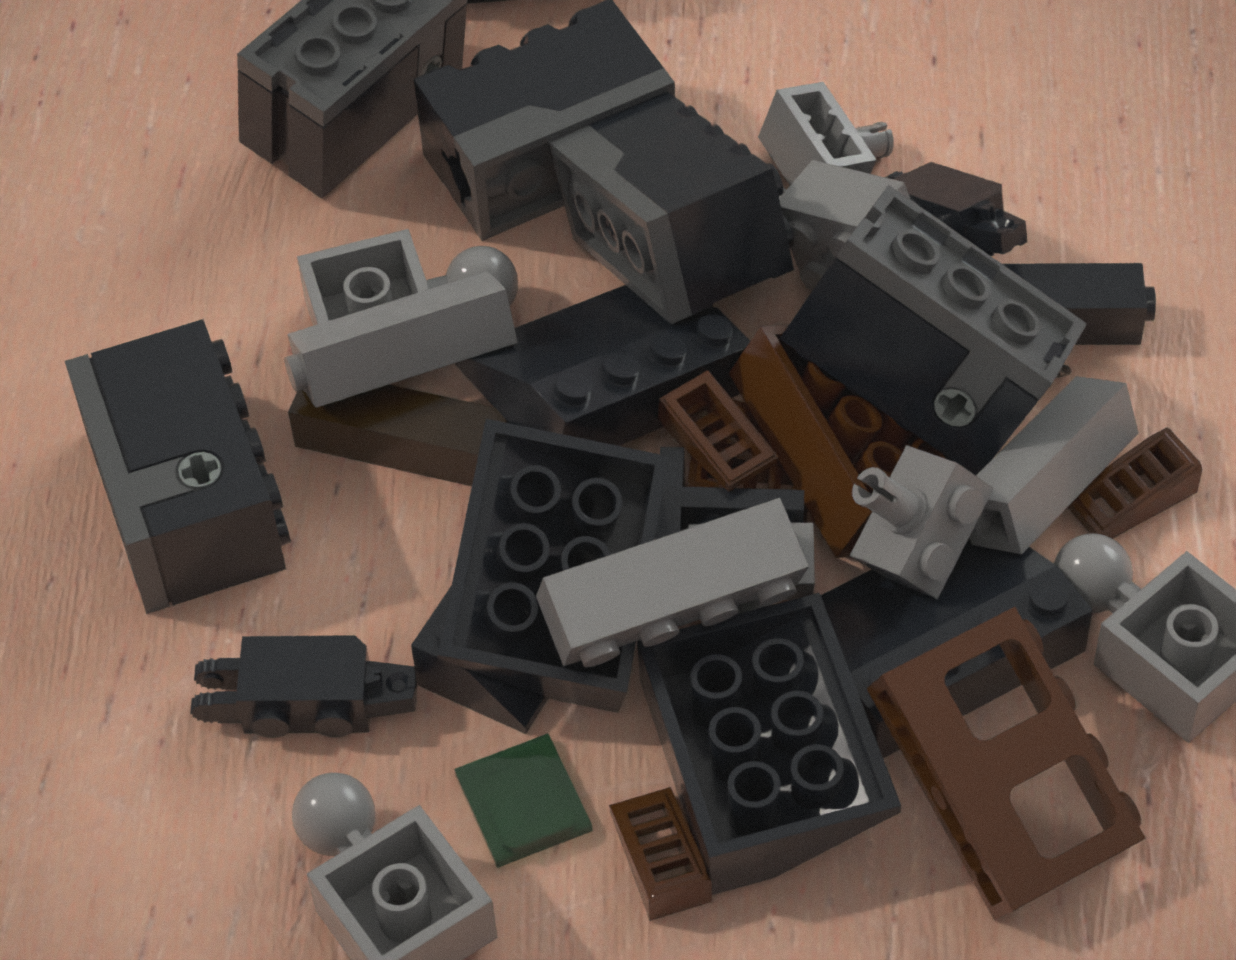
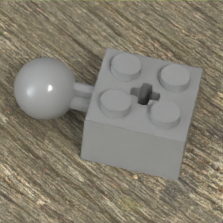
(825, 210)
(385, 270)
(1164, 641)
(389, 889)

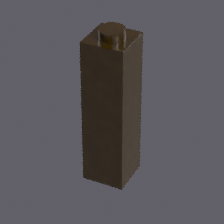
(396, 430)

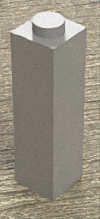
(400, 339)
(1053, 462)

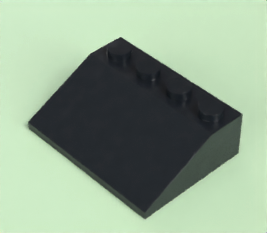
(603, 366)
(532, 512)
(891, 624)
(765, 740)

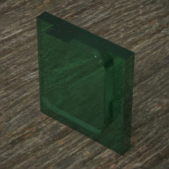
(523, 800)

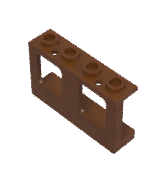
(973, 778)

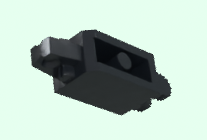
(966, 205)
(302, 686)

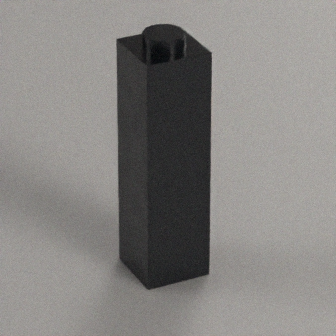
(1103, 295)

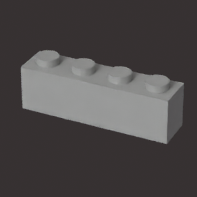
(672, 583)

